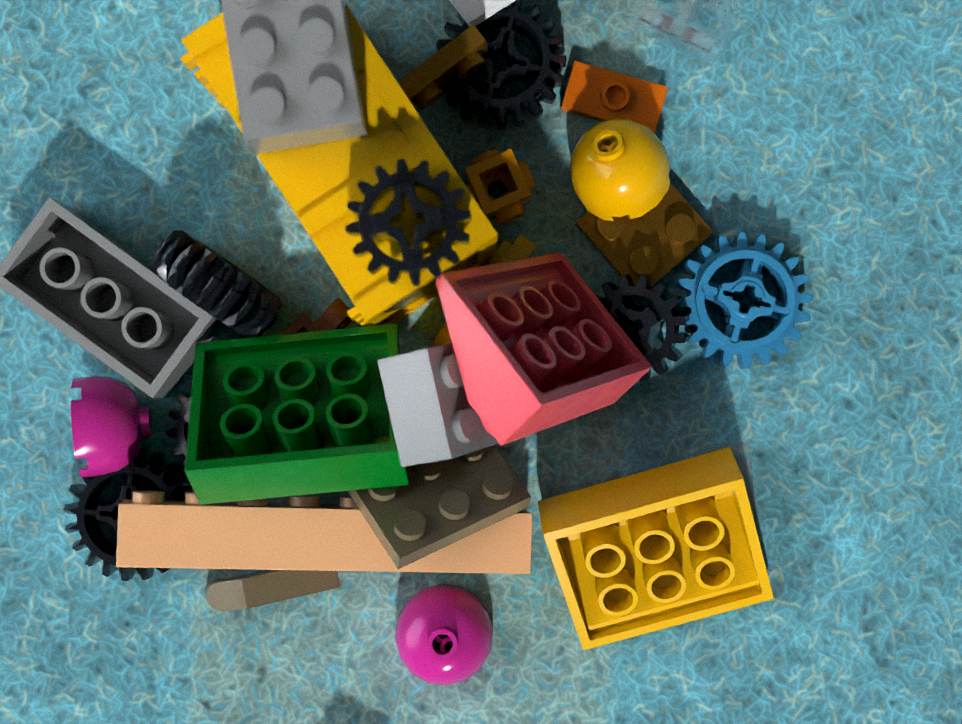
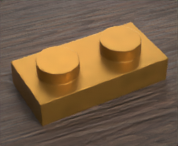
(458, 57)

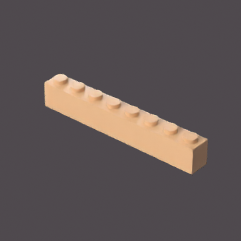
(295, 538)

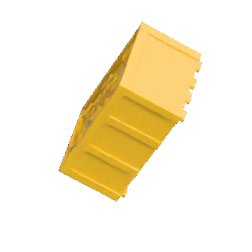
(325, 177)

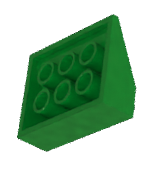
(292, 415)

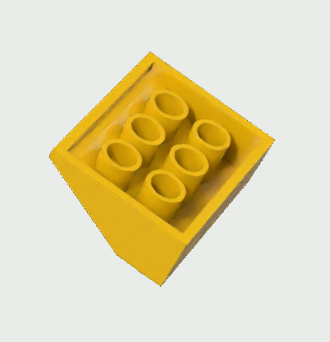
(656, 548)

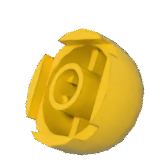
(620, 169)

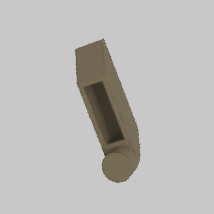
(267, 588)

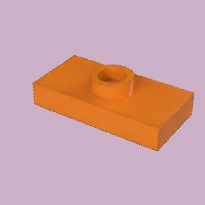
(612, 95)

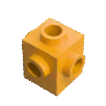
(501, 168)

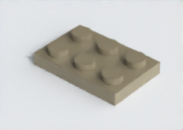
(442, 504)

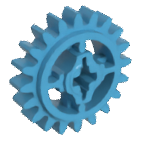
(754, 260)

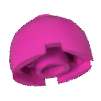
(107, 424)
(448, 612)

